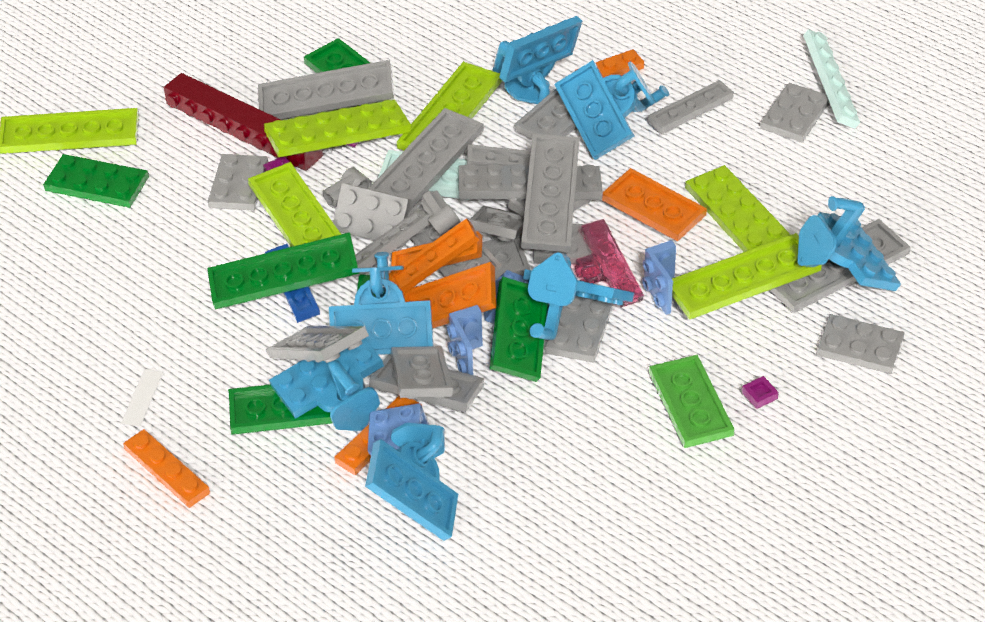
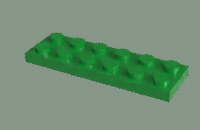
(282, 270)

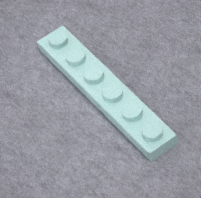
(831, 79)

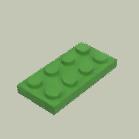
(691, 401)

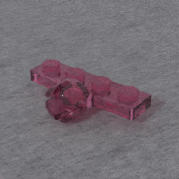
(606, 262)

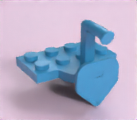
(531, 58)
(602, 103)
(846, 244)
(558, 285)
(387, 316)
(325, 383)
(411, 477)

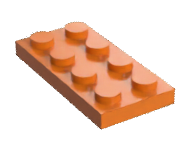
(654, 204)
(457, 292)

